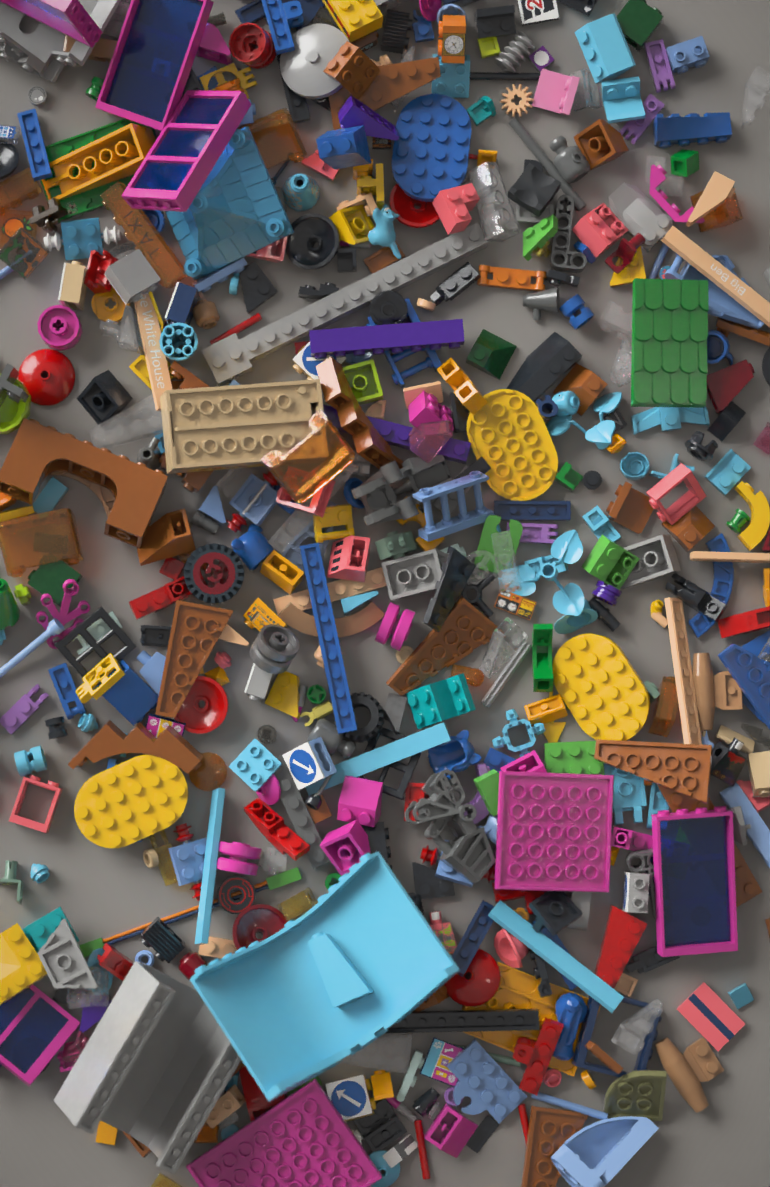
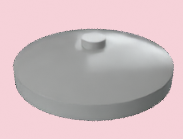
(304, 66)

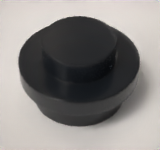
(592, 480)

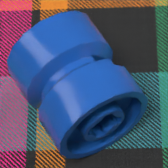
(574, 305)

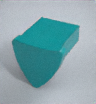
(481, 110)

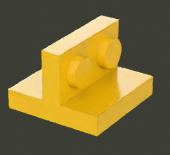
(373, 186)

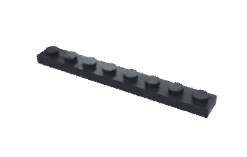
(468, 1021)

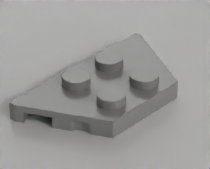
(65, 960)

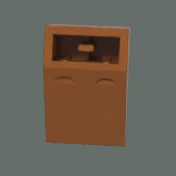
(167, 538)

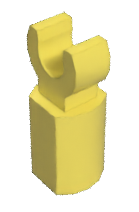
(318, 712)

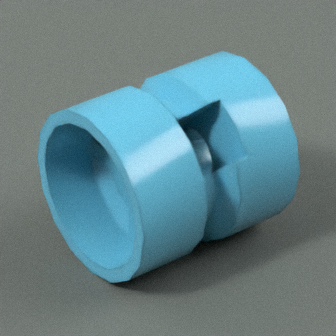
(24, 763)

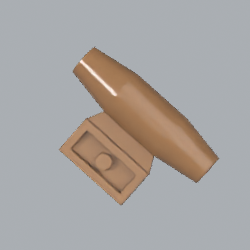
(713, 690)
(689, 1069)

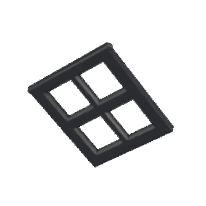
(95, 645)
(407, 769)

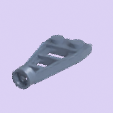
(293, 552)

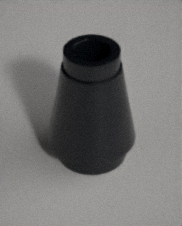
(425, 1102)

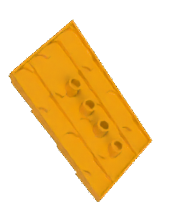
(520, 991)

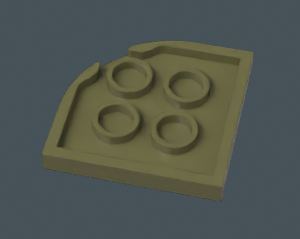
(637, 1095)

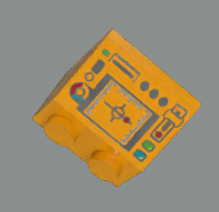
(261, 615)

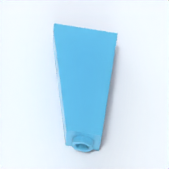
(338, 973)

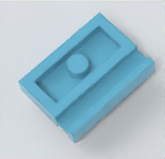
(727, 472)

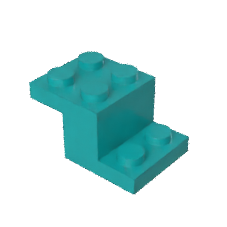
(440, 701)
(41, 929)

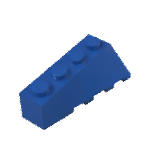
(691, 129)

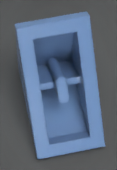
(213, 506)

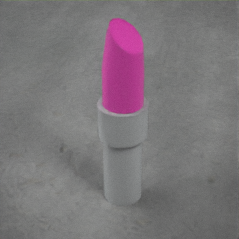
(367, 245)
(302, 691)
(401, 1108)

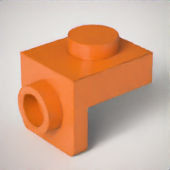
(207, 1135)

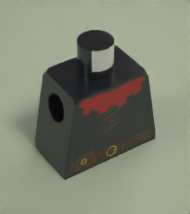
(727, 761)

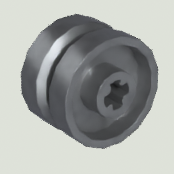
(274, 649)

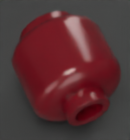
(190, 963)

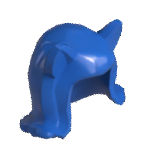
(453, 755)

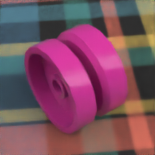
(67, 336)
(394, 626)
(238, 858)

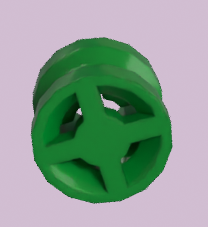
(316, 694)
(332, 879)

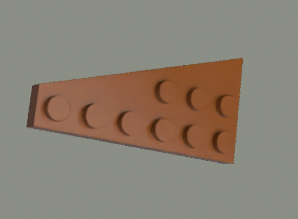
(389, 84)
(459, 636)
(190, 643)
(670, 765)
(546, 1134)

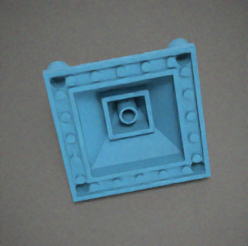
(232, 211)

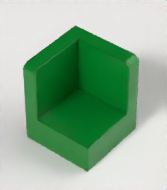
(684, 162)
(568, 477)

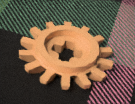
(523, 104)

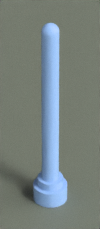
(54, 628)

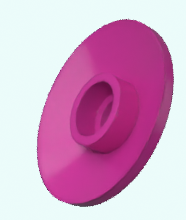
(429, 8)
(270, 791)

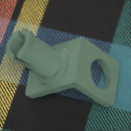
(10, 879)

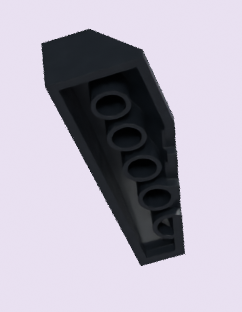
(545, 366)

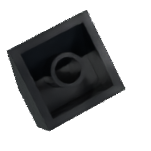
(104, 397)

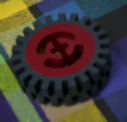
(208, 554)

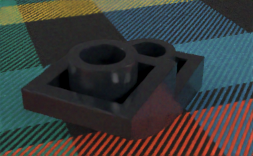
(310, 292)

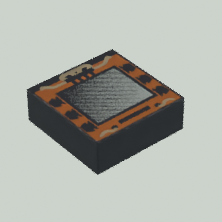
(381, 143)

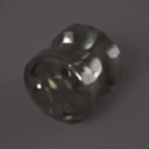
(269, 733)

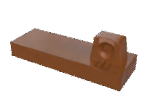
(727, 326)

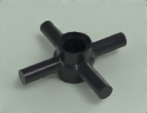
(478, 600)

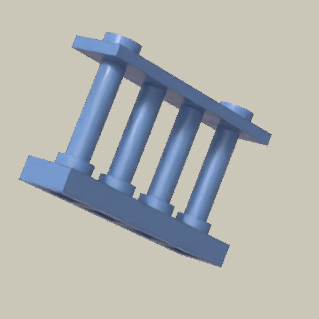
(464, 519)

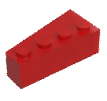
(618, 944)

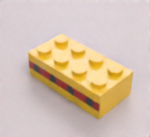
(355, 17)

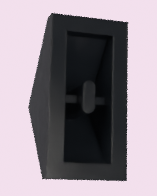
(726, 421)

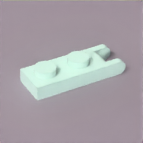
(97, 630)

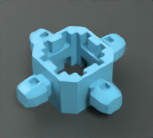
(511, 715)

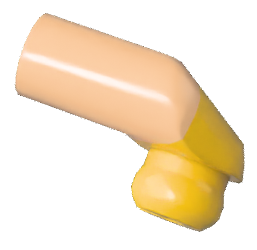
(656, 613)

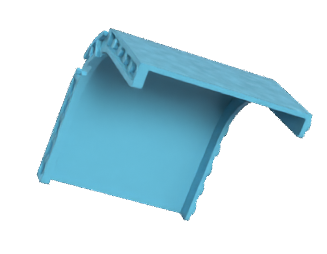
(276, 1000)

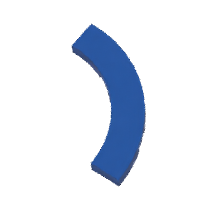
(721, 586)

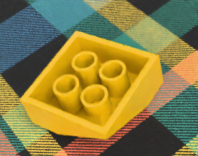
(18, 963)

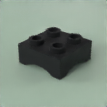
(534, 190)

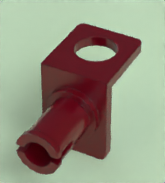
(626, 252)

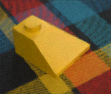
(352, 224)

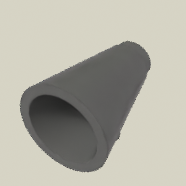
(543, 300)
(152, 461)

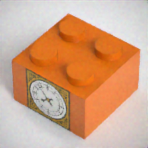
(453, 34)

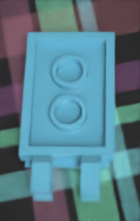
(627, 794)

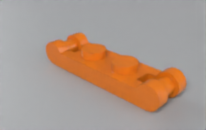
(511, 278)

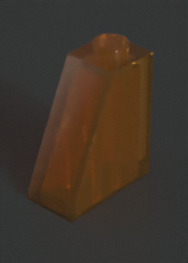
(665, 708)

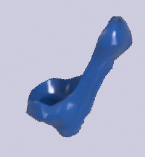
(571, 1012)

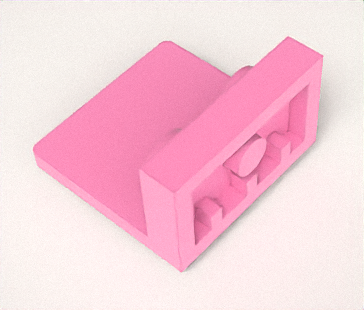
(555, 92)

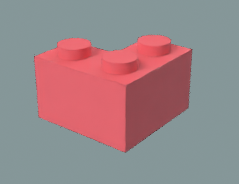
(454, 207)

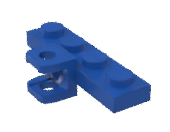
(280, 21)

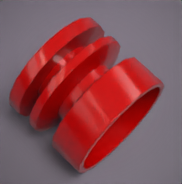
(245, 40)

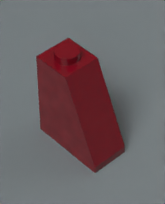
(727, 383)

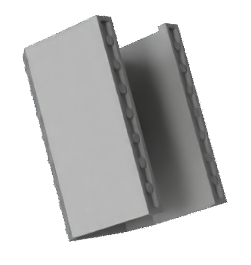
(151, 1066)

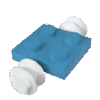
(81, 238)

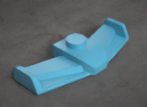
(669, 418)

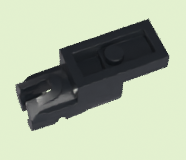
(696, 598)

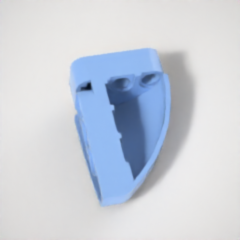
(601, 1150)

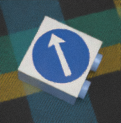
(309, 763)

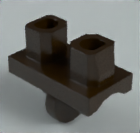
(49, 218)

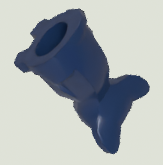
(547, 408)

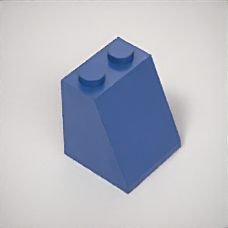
(344, 147)
(131, 695)

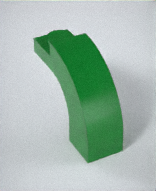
(542, 658)

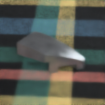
(394, 710)

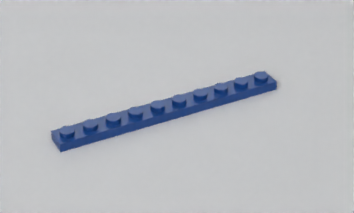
(328, 638)

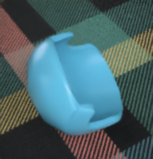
(634, 466)

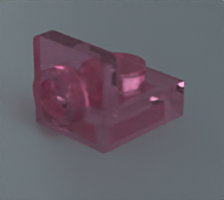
(763, 439)
(73, 1049)

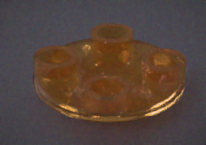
(211, 772)

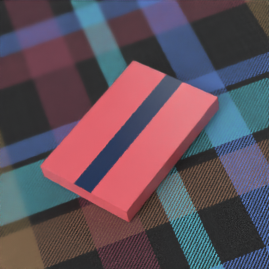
(710, 1016)

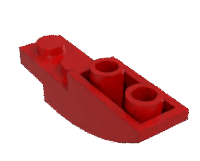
(161, 598)
(744, 622)
(275, 830)

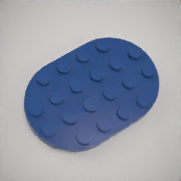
(431, 146)

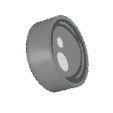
(37, 95)

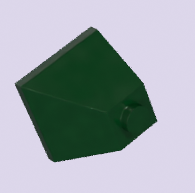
(490, 354)

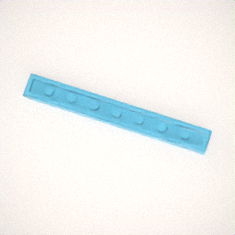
(385, 755)
(210, 866)
(556, 956)

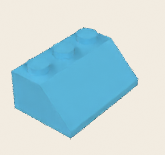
(605, 48)

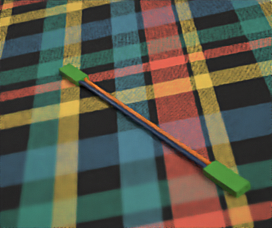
(273, 882)

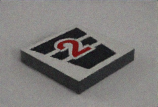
(537, 11)

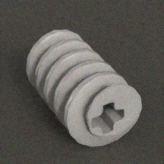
(514, 52)

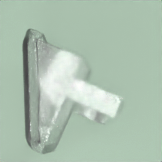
(126, 334)

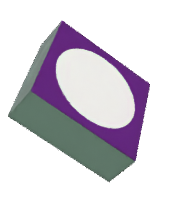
(541, 59)

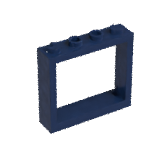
(586, 1032)

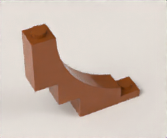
(352, 418)
(192, 480)
(113, 741)

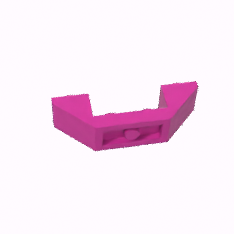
(656, 179)
(630, 839)

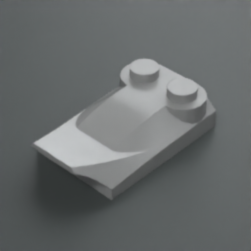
(639, 214)
(413, 573)

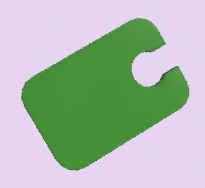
(486, 540)

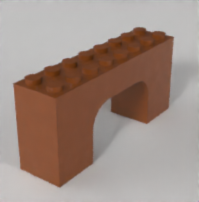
(44, 450)

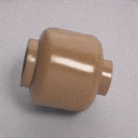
(205, 314)

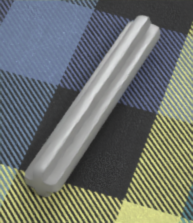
(506, 674)

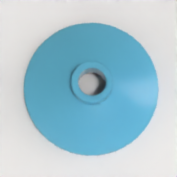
(390, 1174)

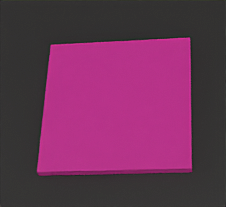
(554, 831)

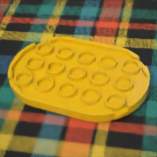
(514, 445)
(600, 687)
(131, 801)

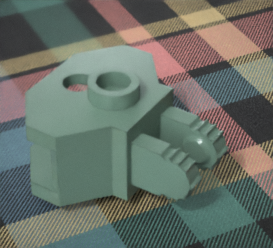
(395, 545)

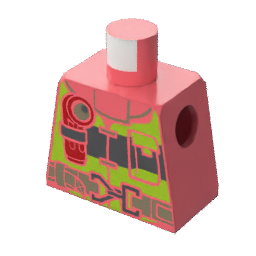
(443, 931)

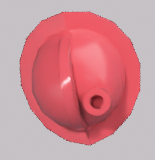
(510, 949)

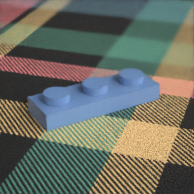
(220, 275)

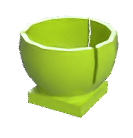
(13, 413)

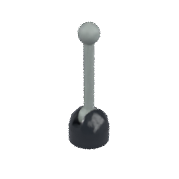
(314, 800)

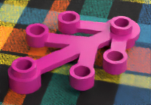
(63, 616)

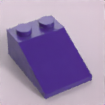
(356, 113)

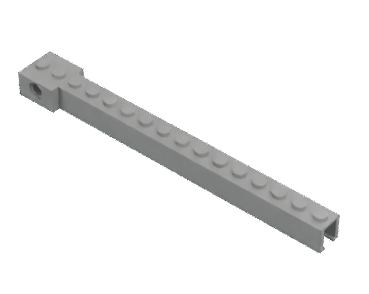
(233, 356)

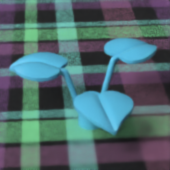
(599, 434)
(569, 599)

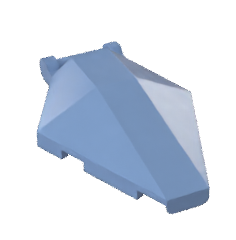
(719, 301)

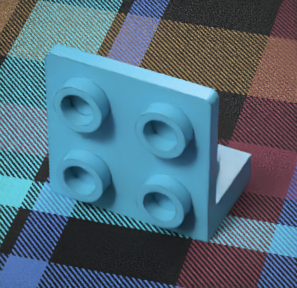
(453, 80)
(622, 99)
(255, 765)

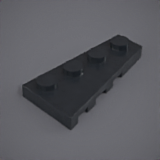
(452, 582)

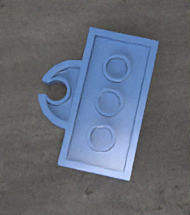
(484, 1083)

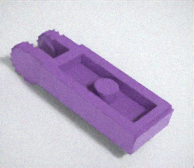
(22, 710)

